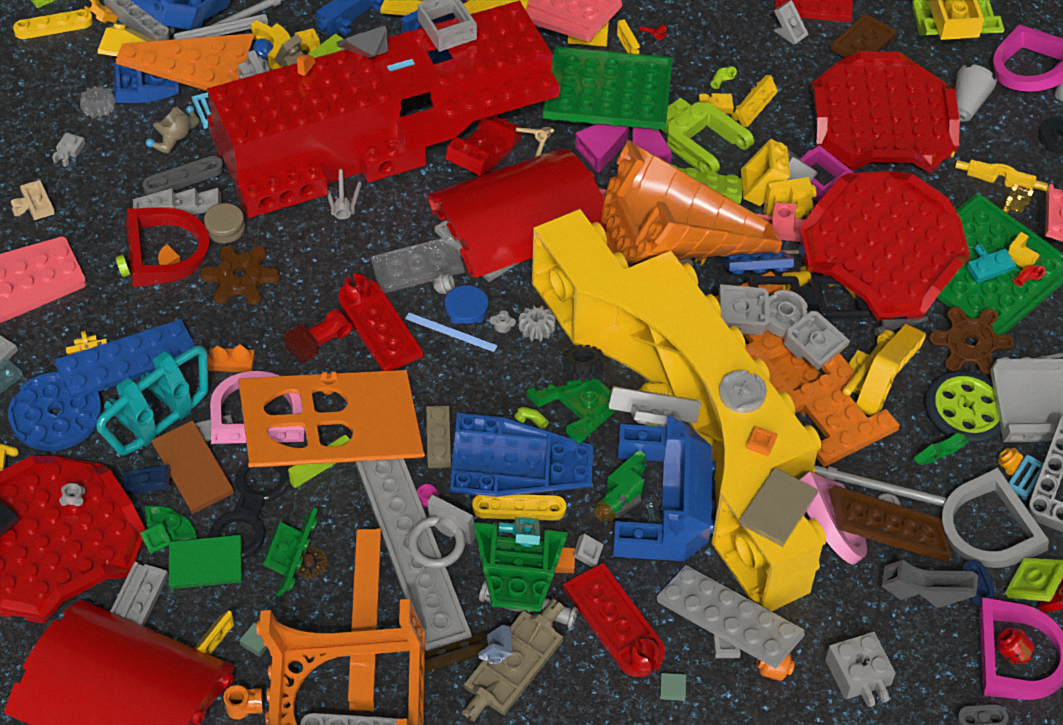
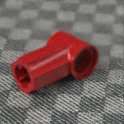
(333, 326)

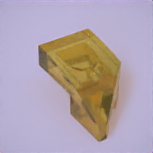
(1018, 198)

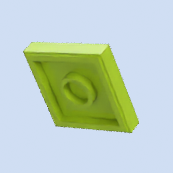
(1036, 579)

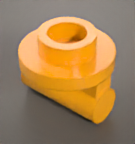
(1010, 460)

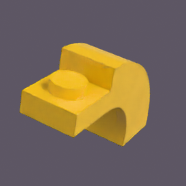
(276, 35)

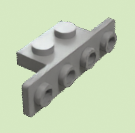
(653, 407)

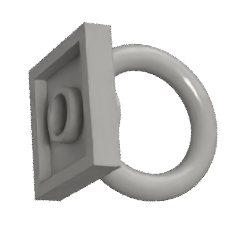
(450, 522)

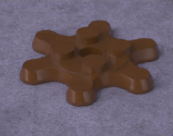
(244, 285)
(966, 328)

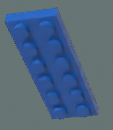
(121, 359)

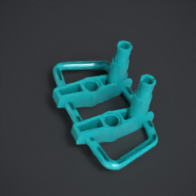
(168, 386)

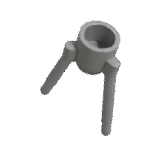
(342, 207)

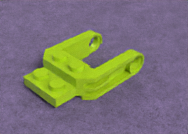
(688, 120)

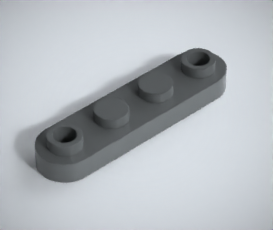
(184, 175)

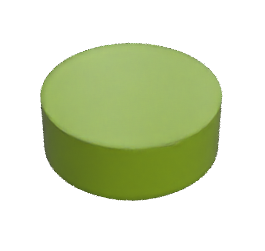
(122, 265)

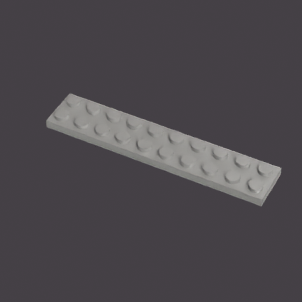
(396, 513)

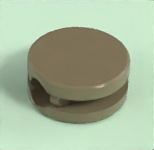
(224, 223)

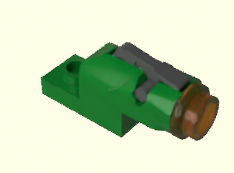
(623, 489)

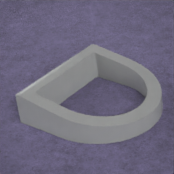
(979, 486)

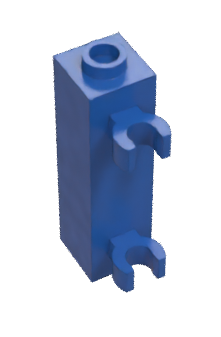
(339, 14)

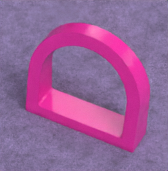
(1036, 41)
(1006, 687)

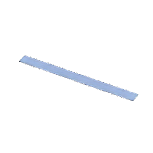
(452, 332)

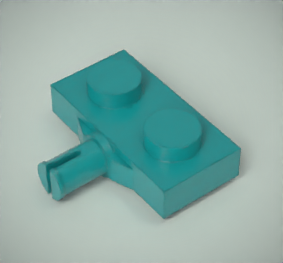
(990, 264)
(524, 529)

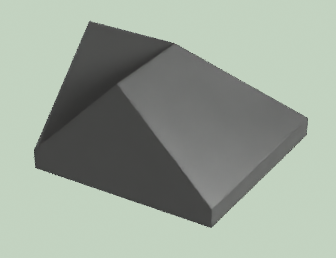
(367, 43)

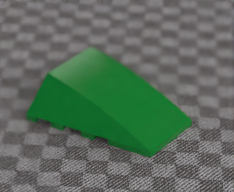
(516, 573)

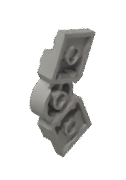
(803, 332)

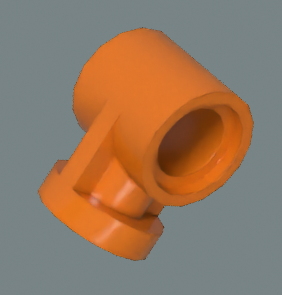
(251, 701)

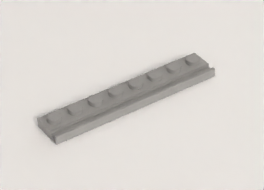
(139, 593)

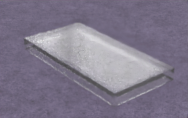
(416, 264)

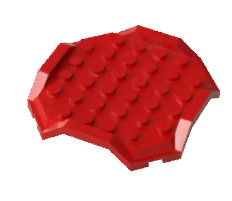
(885, 112)
(886, 241)
(58, 547)

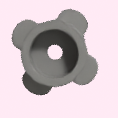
(502, 322)
(69, 490)

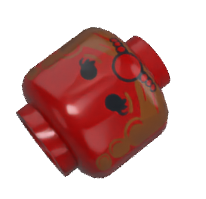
(1015, 646)

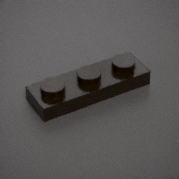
(455, 652)

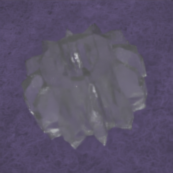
(97, 101)

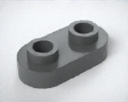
(982, 714)

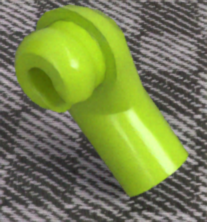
(722, 75)
(532, 414)

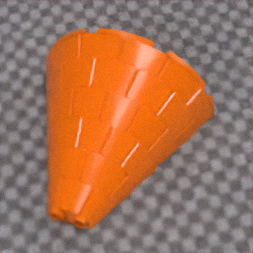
(663, 210)

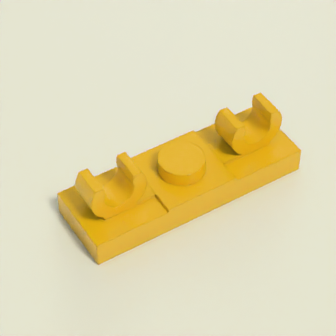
(755, 101)

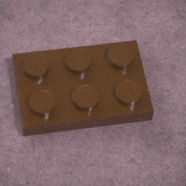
(864, 35)

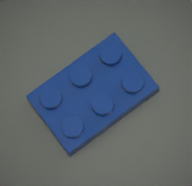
(758, 262)

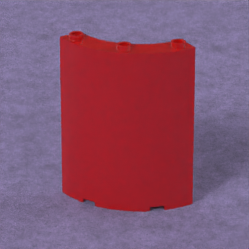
(499, 210)
(114, 673)

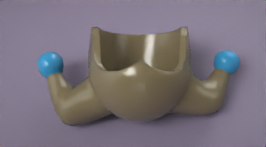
(174, 128)

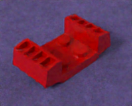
(485, 146)

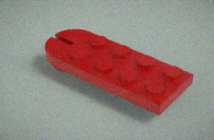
(378, 323)
(616, 621)

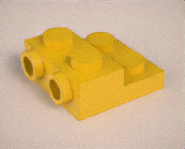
(792, 191)

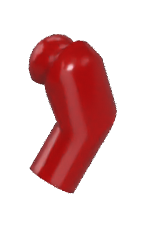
(1029, 272)

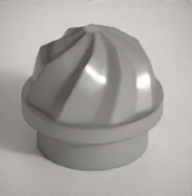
(444, 283)

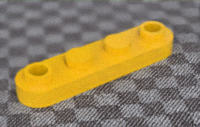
(53, 24)
(519, 506)

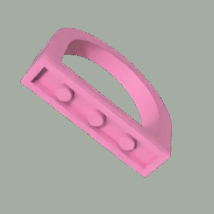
(235, 433)
(848, 547)

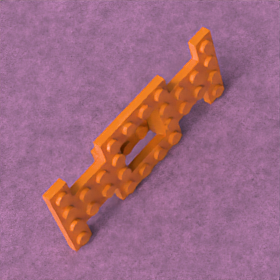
(820, 395)

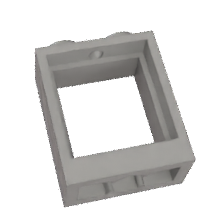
(452, 35)

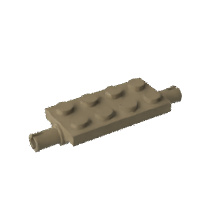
(504, 682)

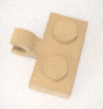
(33, 199)

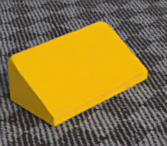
(215, 633)

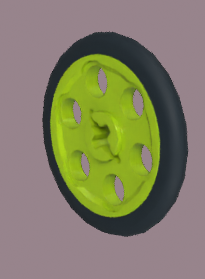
(952, 383)

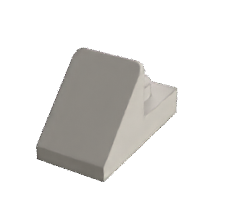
(790, 25)

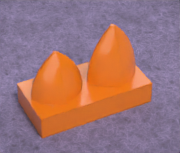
(231, 360)

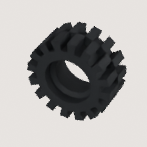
(583, 363)

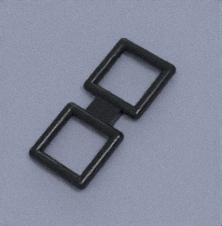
(813, 295)

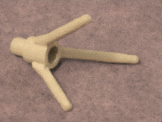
(540, 134)

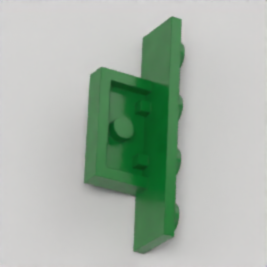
(286, 548)

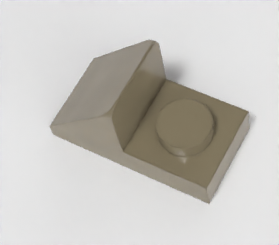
(289, 51)

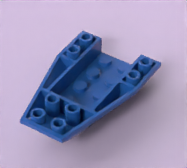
(513, 458)

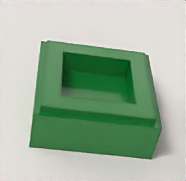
(155, 537)

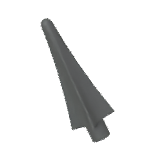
(896, 325)

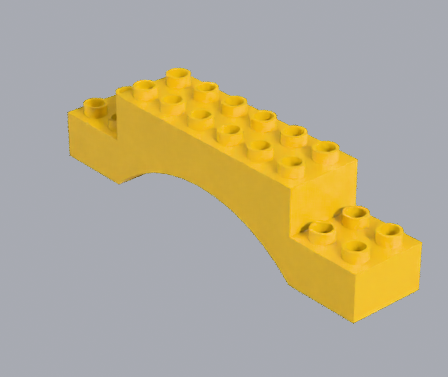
(675, 335)

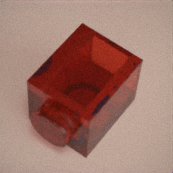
(301, 344)

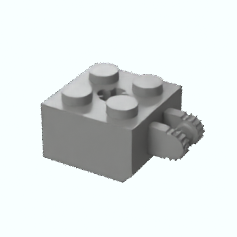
(861, 667)

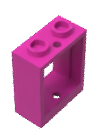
(829, 163)

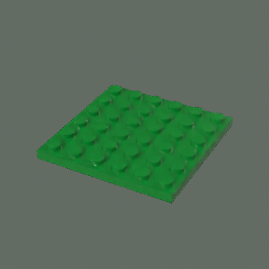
(610, 88)
(997, 230)

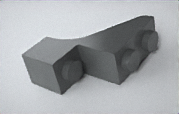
(935, 586)

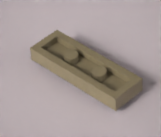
(438, 437)

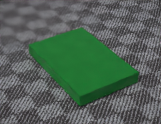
(205, 562)

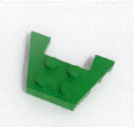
(585, 399)

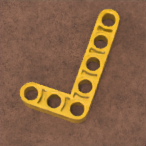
(887, 366)

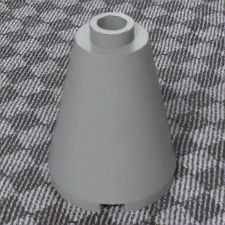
(972, 89)

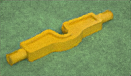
(990, 172)

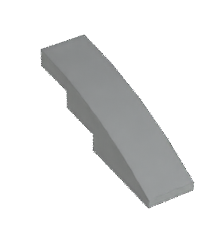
(187, 200)

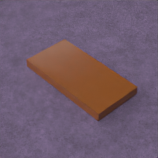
(192, 467)

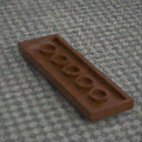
(889, 523)

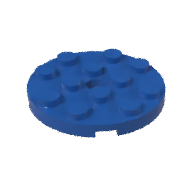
(44, 431)

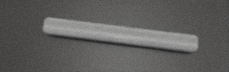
(222, 28)

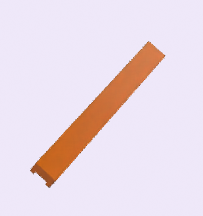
(365, 617)

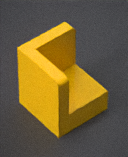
(1020, 254)

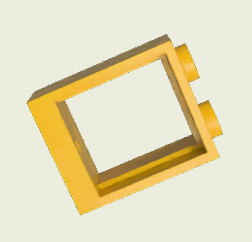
(754, 182)

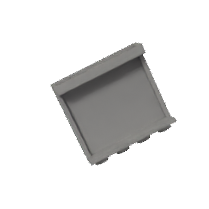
(1028, 397)

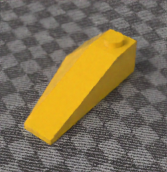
(118, 35)

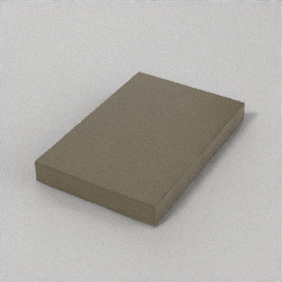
(778, 507)

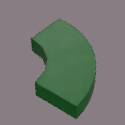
(942, 449)
(176, 525)

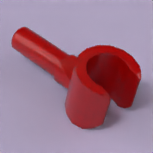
(658, 33)

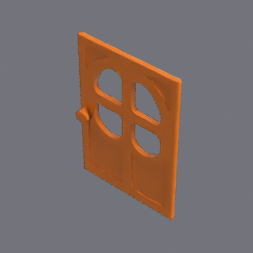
(376, 412)

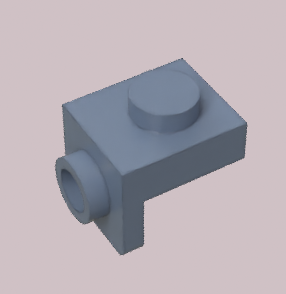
(498, 645)

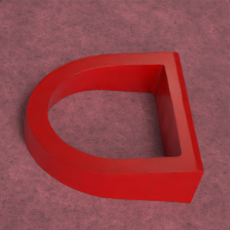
(157, 274)

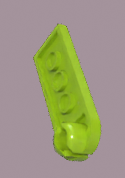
(726, 185)

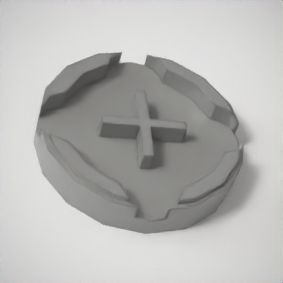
(742, 391)

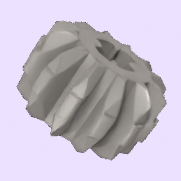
(537, 323)

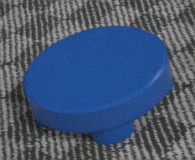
(466, 304)

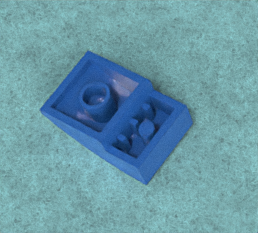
(138, 86)

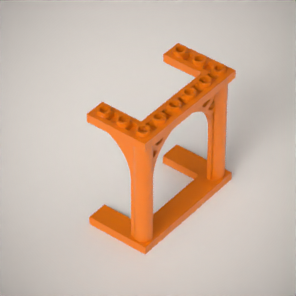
(295, 645)

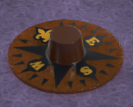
(313, 562)

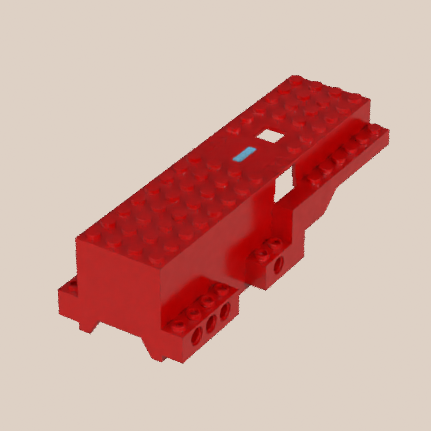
(296, 131)

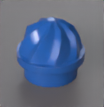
(263, 47)

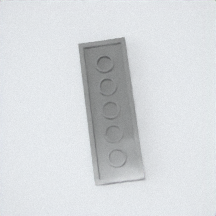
(731, 616)

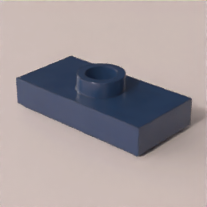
(146, 480)

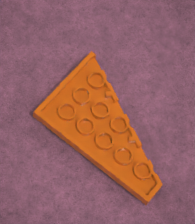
(189, 61)

